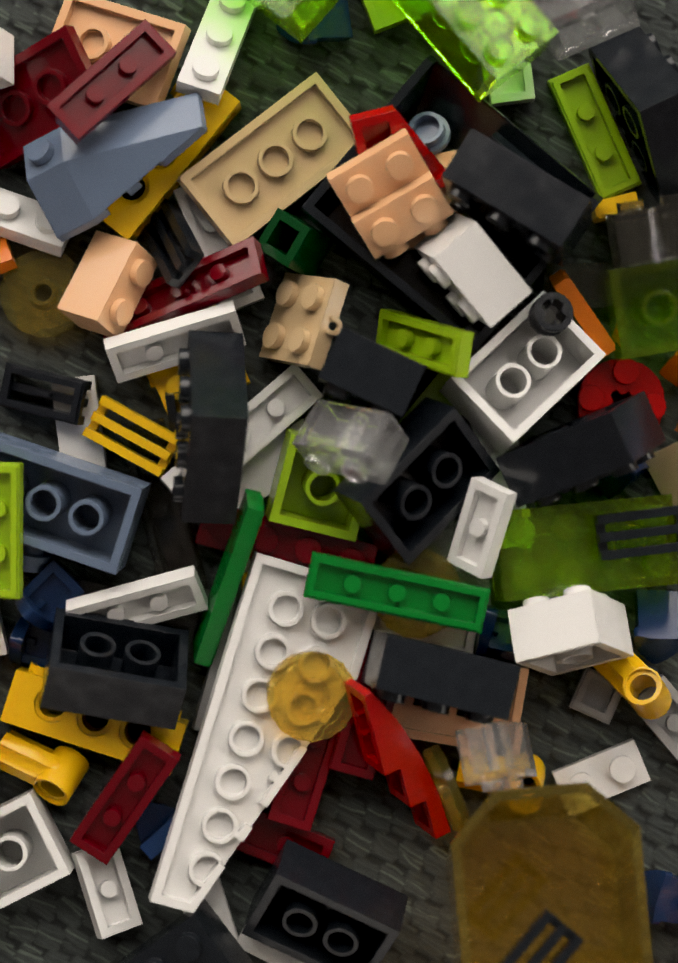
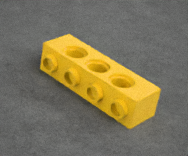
(131, 216)
(24, 711)

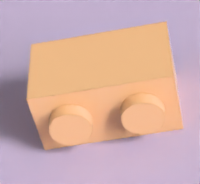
(108, 284)

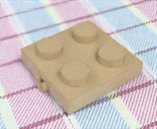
(301, 320)

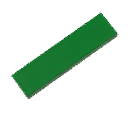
(228, 577)
(396, 592)

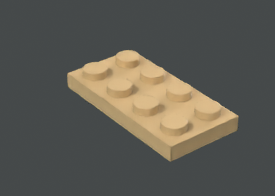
(271, 161)

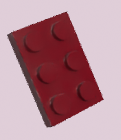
(38, 78)

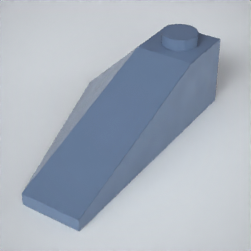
(85, 178)

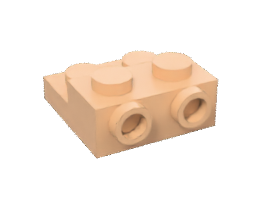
(391, 195)

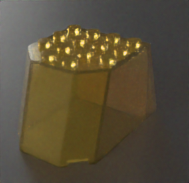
(553, 851)

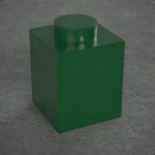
(295, 243)

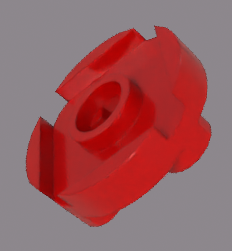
(619, 376)

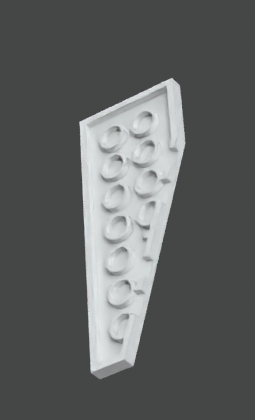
(239, 748)

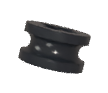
(564, 314)

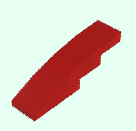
(395, 756)

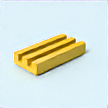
(99, 418)

